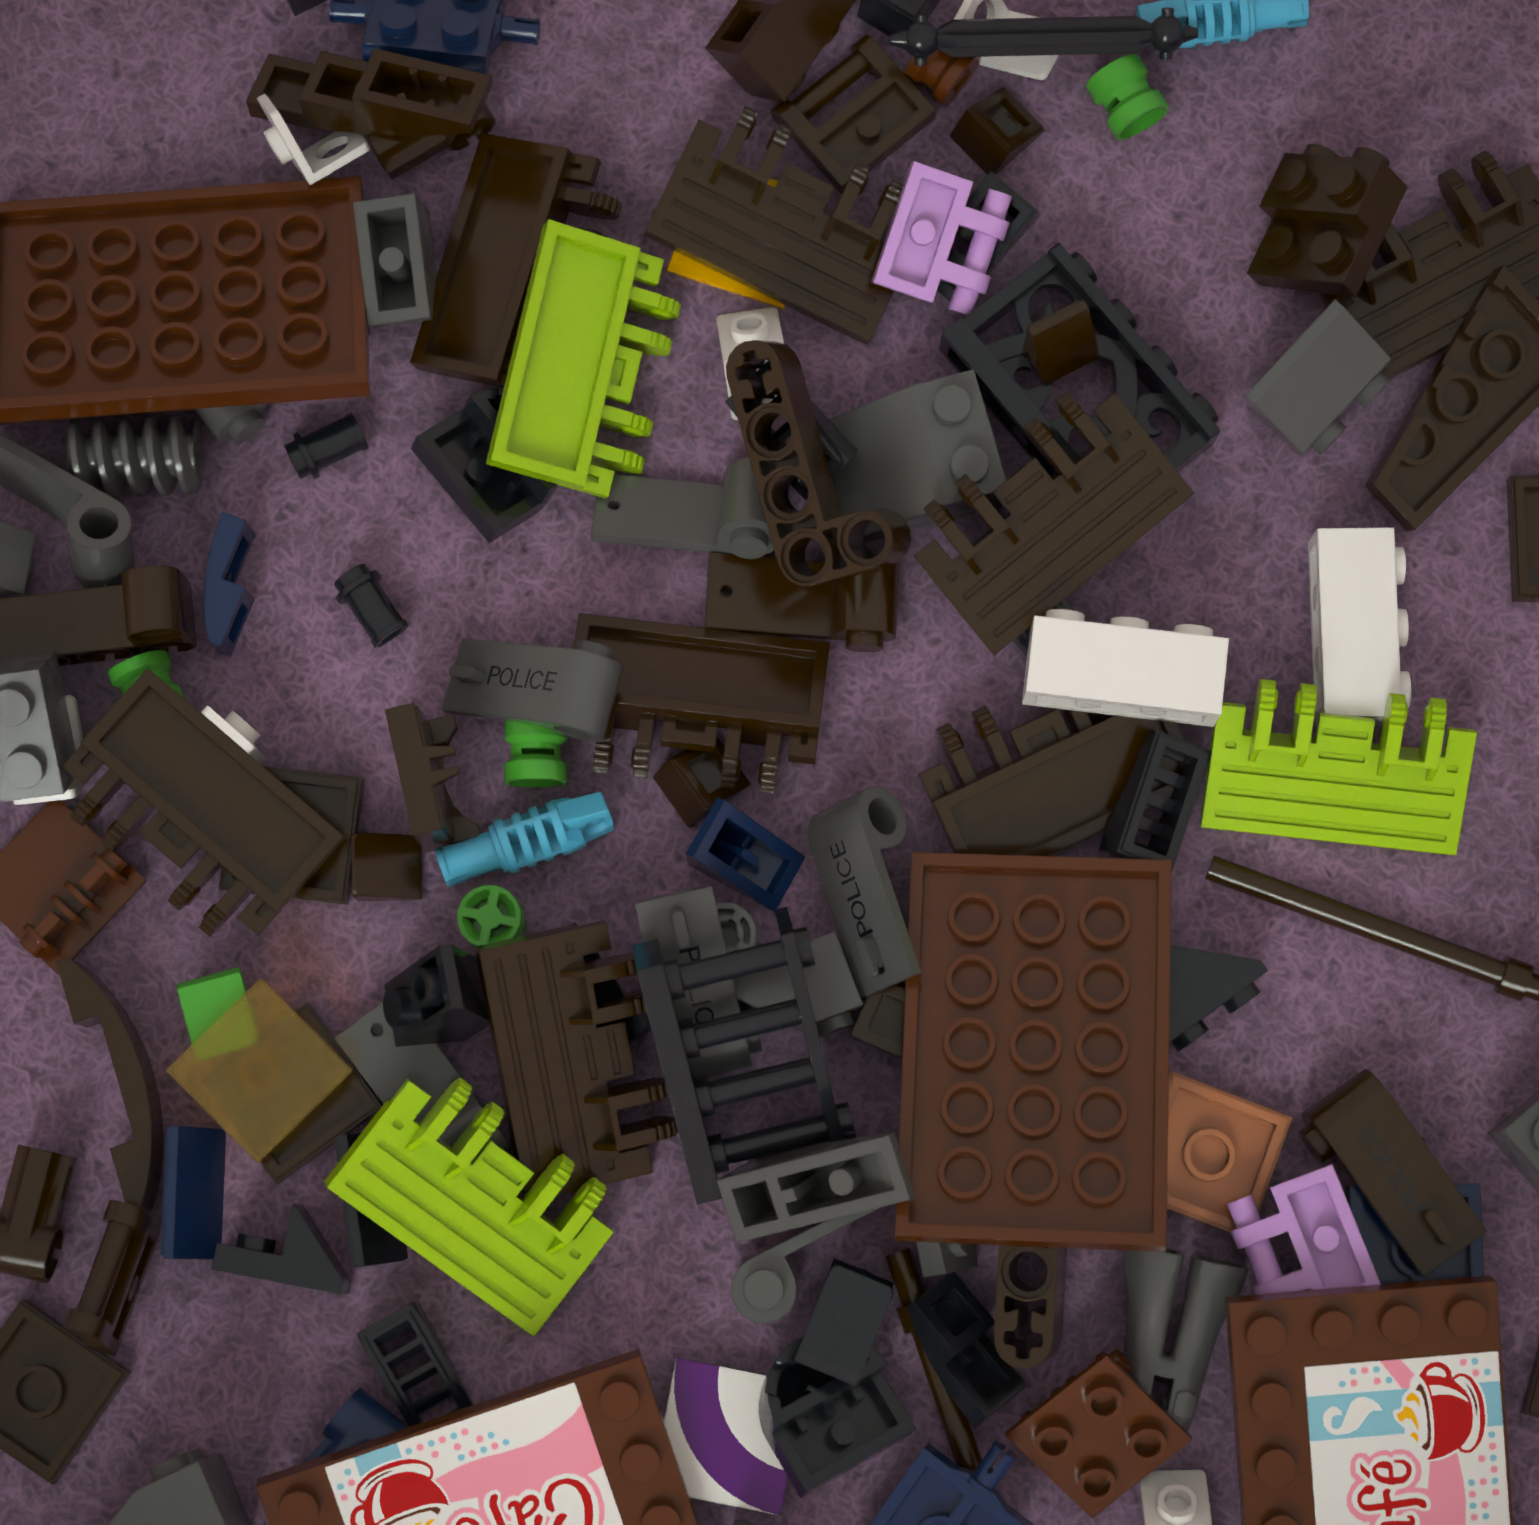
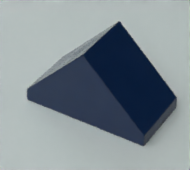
(743, 855)

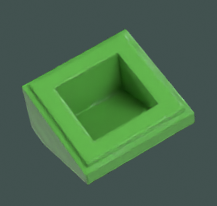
(209, 998)

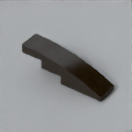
(374, 97)

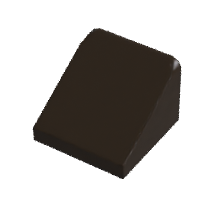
(995, 131)
(1061, 342)
(693, 782)
(386, 867)

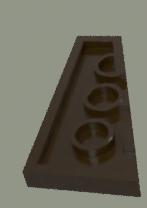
(1467, 405)

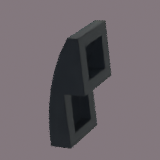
(953, 1335)

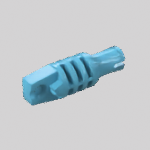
(1229, 18)
(527, 838)

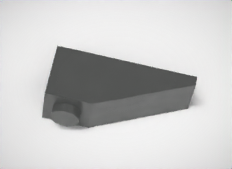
(814, 1185)

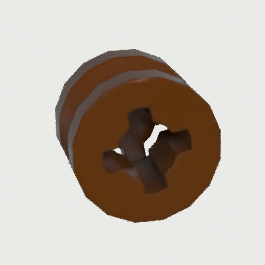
(943, 75)

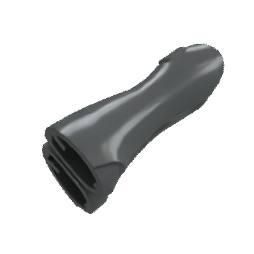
(1150, 1292)

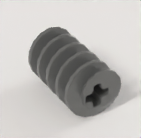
(137, 458)

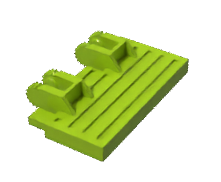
(576, 355)
(1339, 780)
(465, 1207)

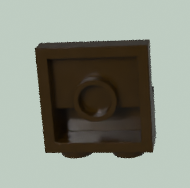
(1326, 220)

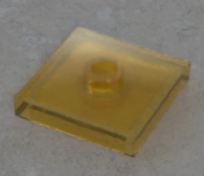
(259, 1070)

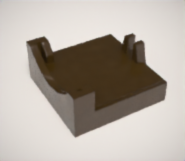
(420, 756)

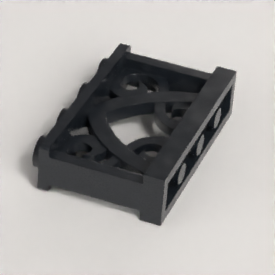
(1117, 346)

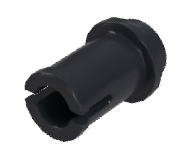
(325, 446)
(370, 604)

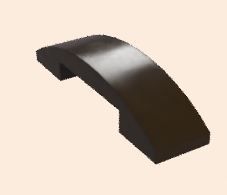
(137, 1161)

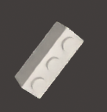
(1357, 621)
(1125, 668)

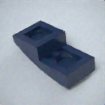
(224, 601)

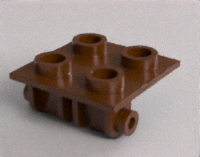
(61, 885)
(1098, 1433)

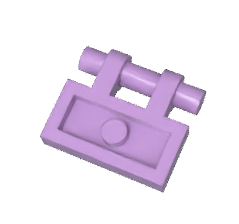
(923, 234)
(1320, 1230)

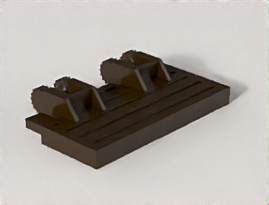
(777, 235)
(493, 252)
(1438, 273)
(1055, 527)
(709, 682)
(1048, 795)
(206, 799)
(559, 1060)

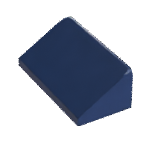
(193, 1192)

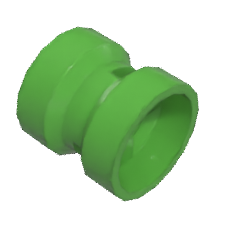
(1127, 96)
(534, 756)

